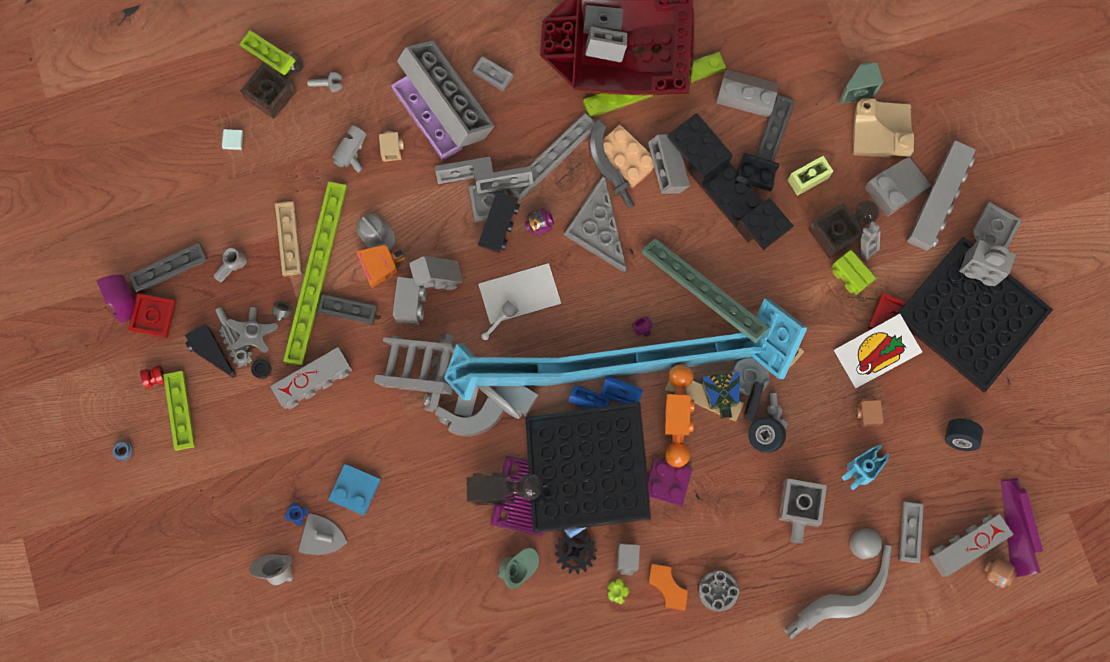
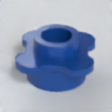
(290, 515)

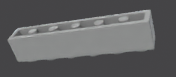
(941, 195)

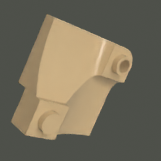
(882, 129)

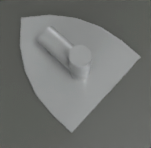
(321, 536)

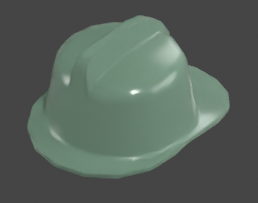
(518, 568)

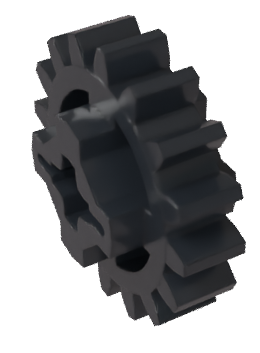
(580, 560)

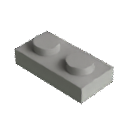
(492, 73)

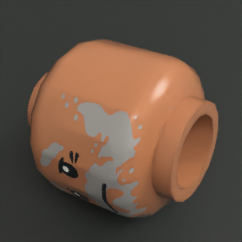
(1000, 572)

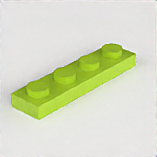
(267, 52)
(179, 410)

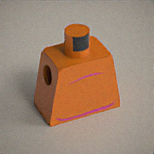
(379, 263)

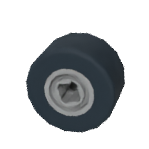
(964, 434)
(774, 435)

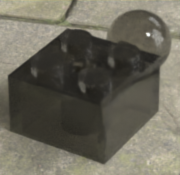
(278, 86)
(847, 224)
(500, 488)

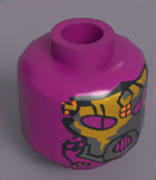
(539, 221)

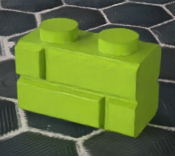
(853, 272)

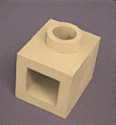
(390, 146)

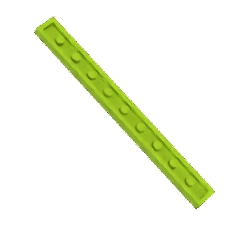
(315, 274)

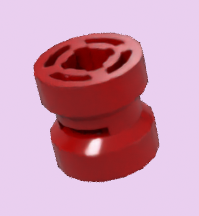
(152, 376)

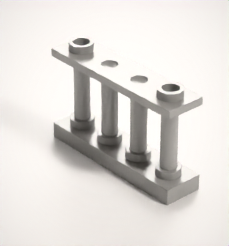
(422, 382)

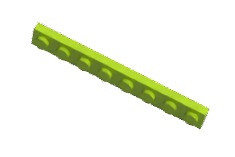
(604, 103)

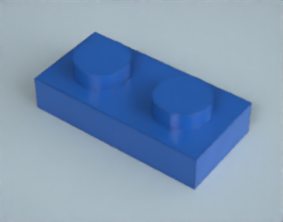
(621, 391)
(587, 398)

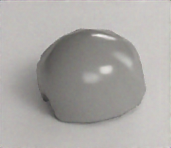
(865, 543)

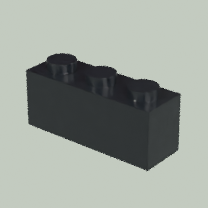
(499, 222)

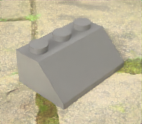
(747, 93)

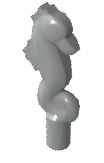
(775, 410)

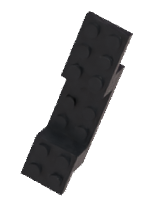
(717, 178)

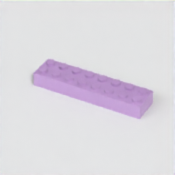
(425, 118)

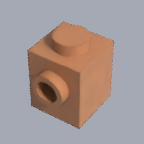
(869, 412)

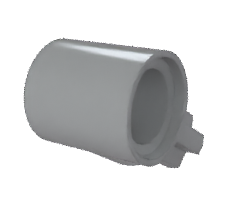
(229, 265)

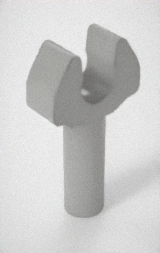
(327, 82)

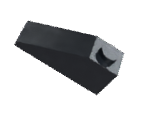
(206, 346)

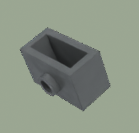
(602, 18)

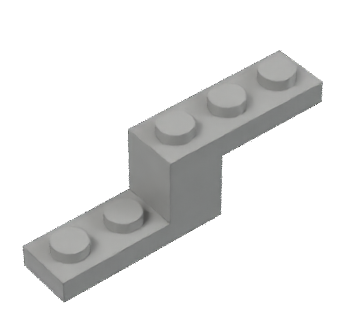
(485, 178)

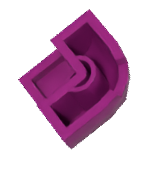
(118, 296)

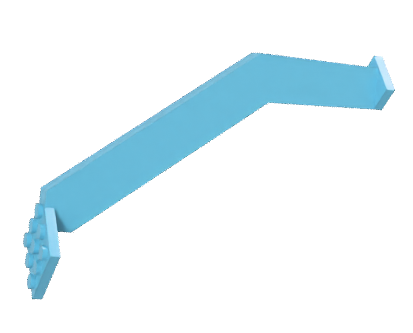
(772, 351)

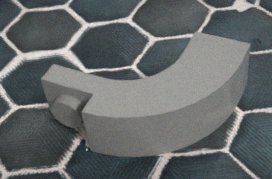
(475, 425)

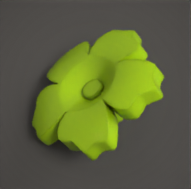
(617, 591)

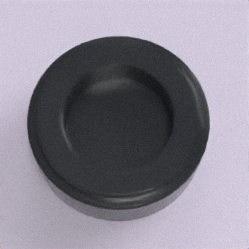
(261, 369)

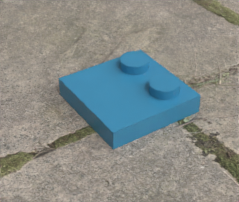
(354, 489)

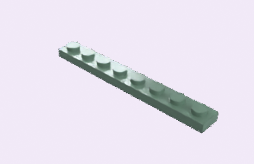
(705, 290)

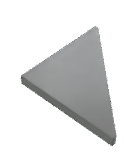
(596, 227)

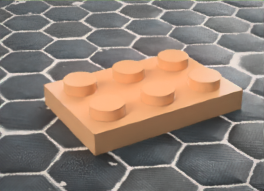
(627, 156)

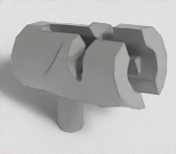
(347, 150)

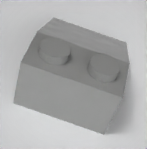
(897, 186)

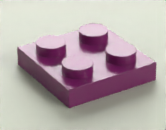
(668, 482)

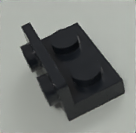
(756, 171)

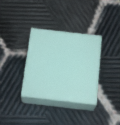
(232, 139)

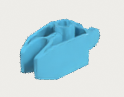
(865, 468)

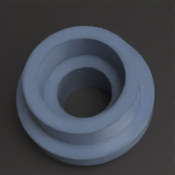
(117, 448)

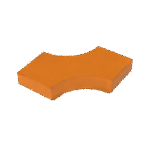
(673, 595)

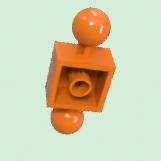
(677, 415)

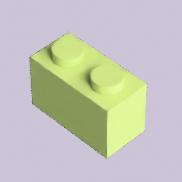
(810, 175)

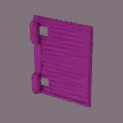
(518, 514)

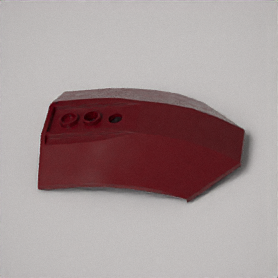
(647, 25)

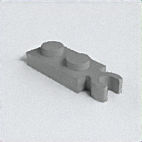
(870, 241)

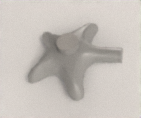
(251, 331)

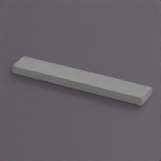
(556, 153)

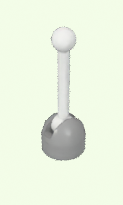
(508, 310)

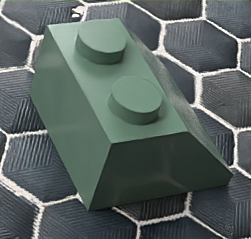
(863, 84)

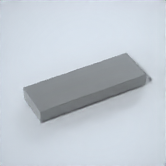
(911, 532)

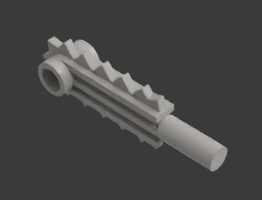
(241, 355)

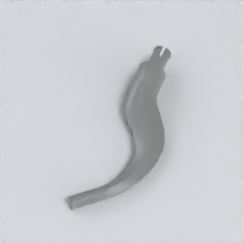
(840, 605)

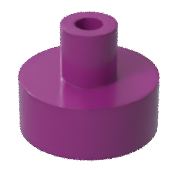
(642, 326)

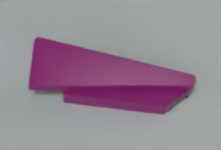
(1021, 522)

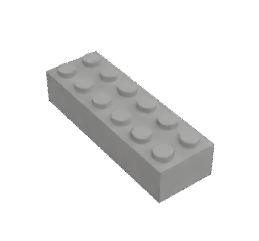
(445, 93)

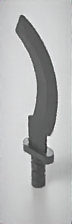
(604, 164)

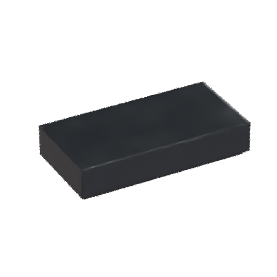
(753, 401)

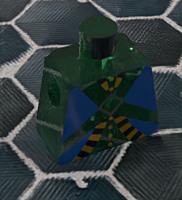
(722, 392)

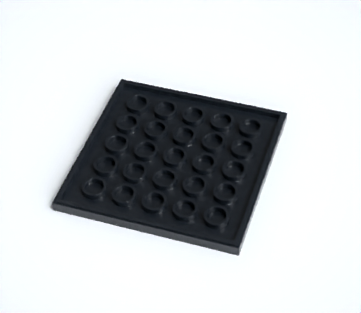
(973, 323)
(588, 468)

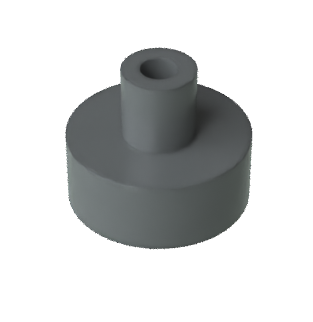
(281, 310)

